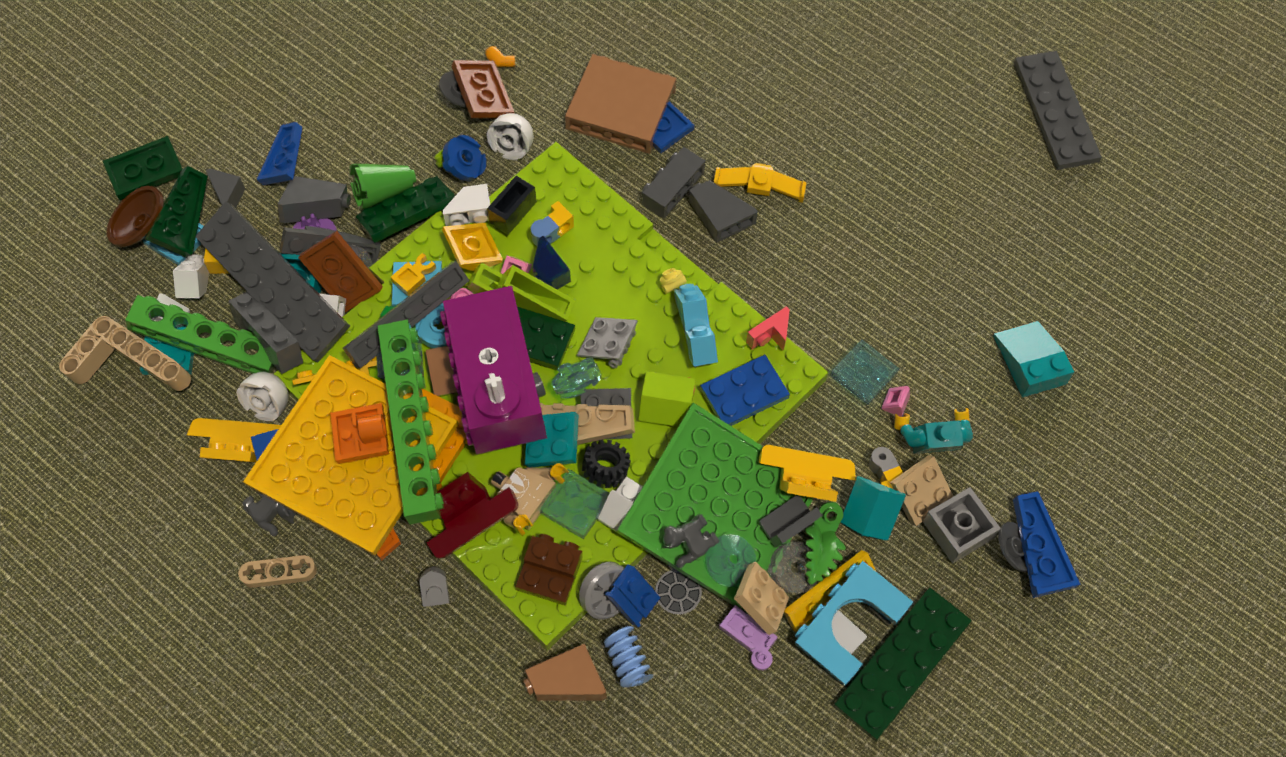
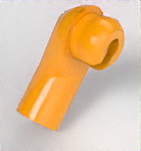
(500, 60)

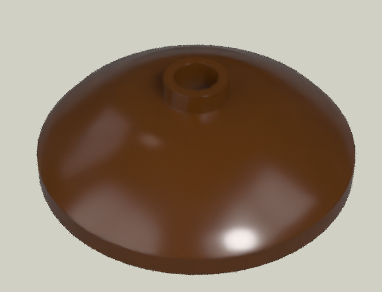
(134, 216)

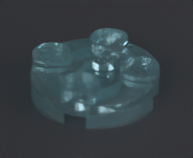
(574, 378)

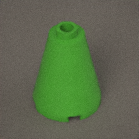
(378, 182)

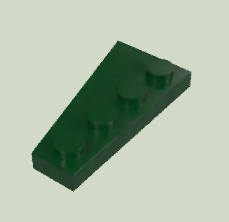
(180, 214)

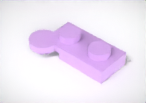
(750, 635)

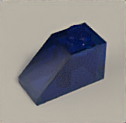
(549, 266)

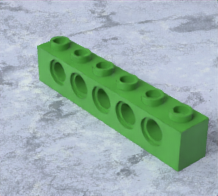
(147, 307)

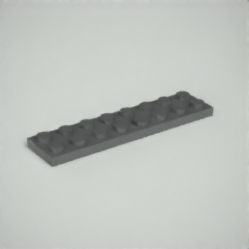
(272, 281)

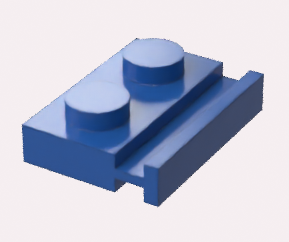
(633, 595)

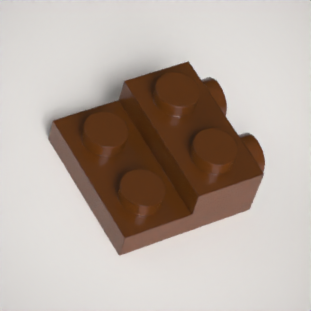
(549, 569)

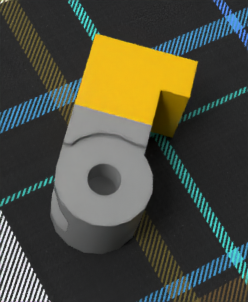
(884, 465)

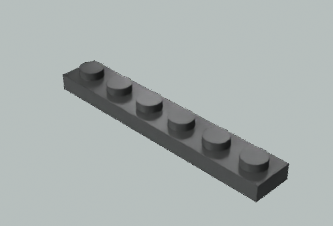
(413, 308)

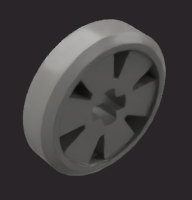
(593, 588)

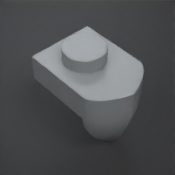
(434, 587)

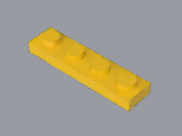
(801, 610)

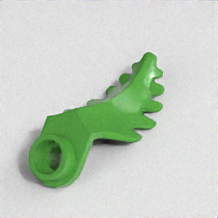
(824, 543)

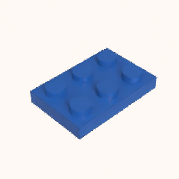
(744, 391)

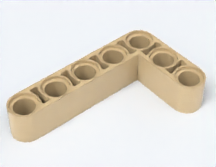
(108, 335)

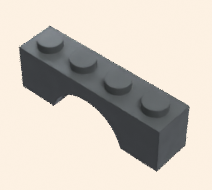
(276, 340)

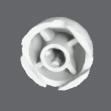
(510, 136)
(264, 395)

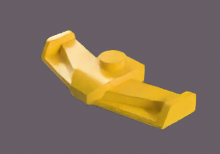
(760, 180)

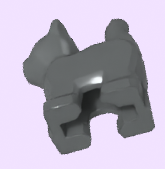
(265, 511)
(692, 538)

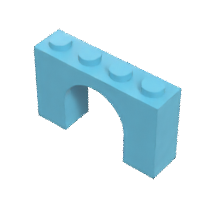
(862, 586)

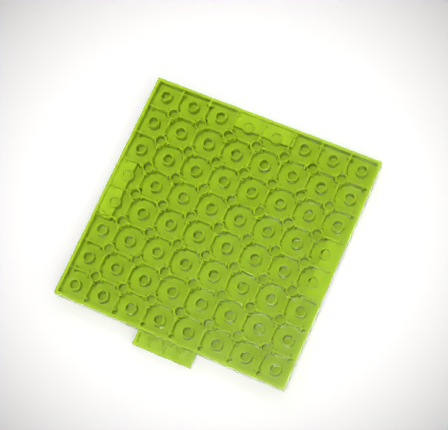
(616, 275)

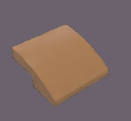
(441, 371)

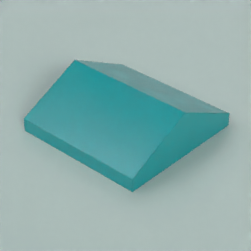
(872, 508)

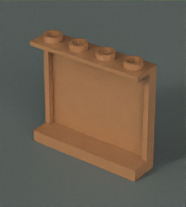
(620, 103)

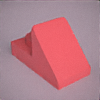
(773, 327)

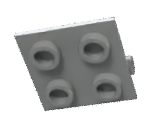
(608, 339)

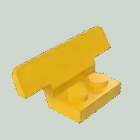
(228, 438)
(807, 472)

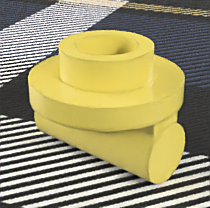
(672, 279)

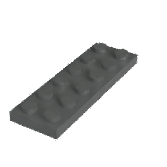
(1057, 110)

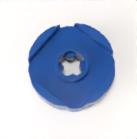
(456, 165)

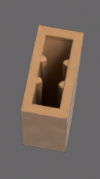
(566, 678)

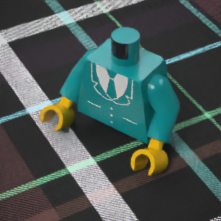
(937, 435)

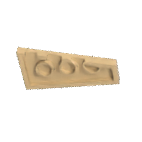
(597, 421)

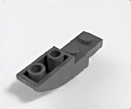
(299, 240)

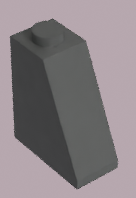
(312, 196)
(720, 210)

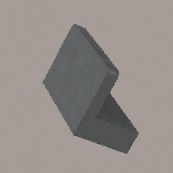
(788, 520)

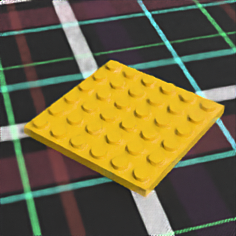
(300, 469)

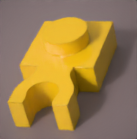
(412, 276)

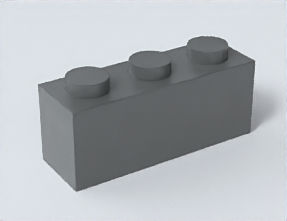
(673, 182)

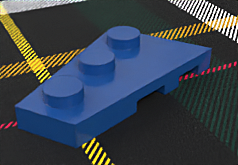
(282, 156)

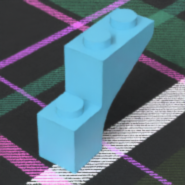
(695, 320)

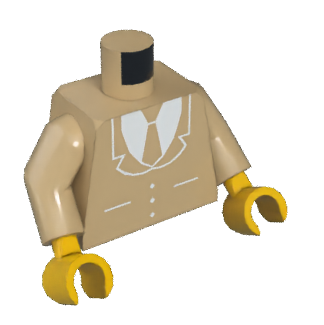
(531, 489)

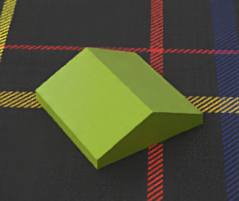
(665, 398)

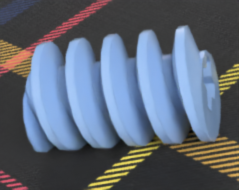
(626, 658)

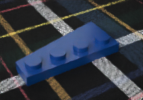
(1043, 551)

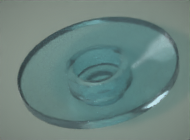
(719, 563)

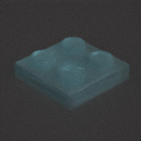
(864, 372)
(575, 504)

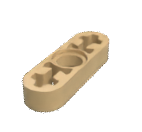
(259, 581)

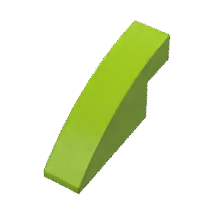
(528, 291)

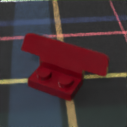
(469, 513)

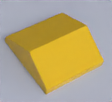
(472, 245)

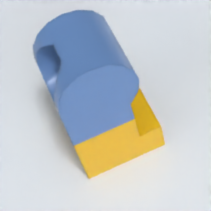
(553, 225)

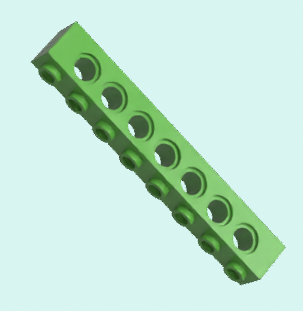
(428, 506)

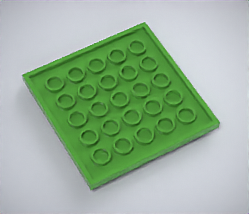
(709, 473)

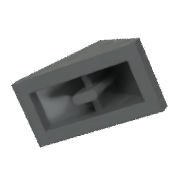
(227, 186)

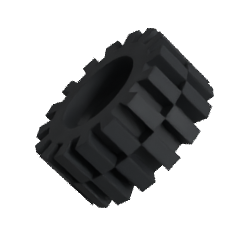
(603, 474)

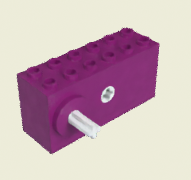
(492, 370)

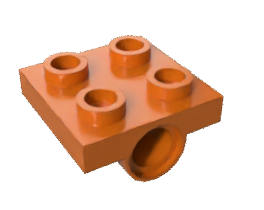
(359, 433)

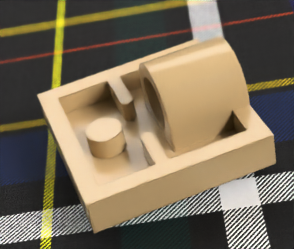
(923, 488)
(762, 598)

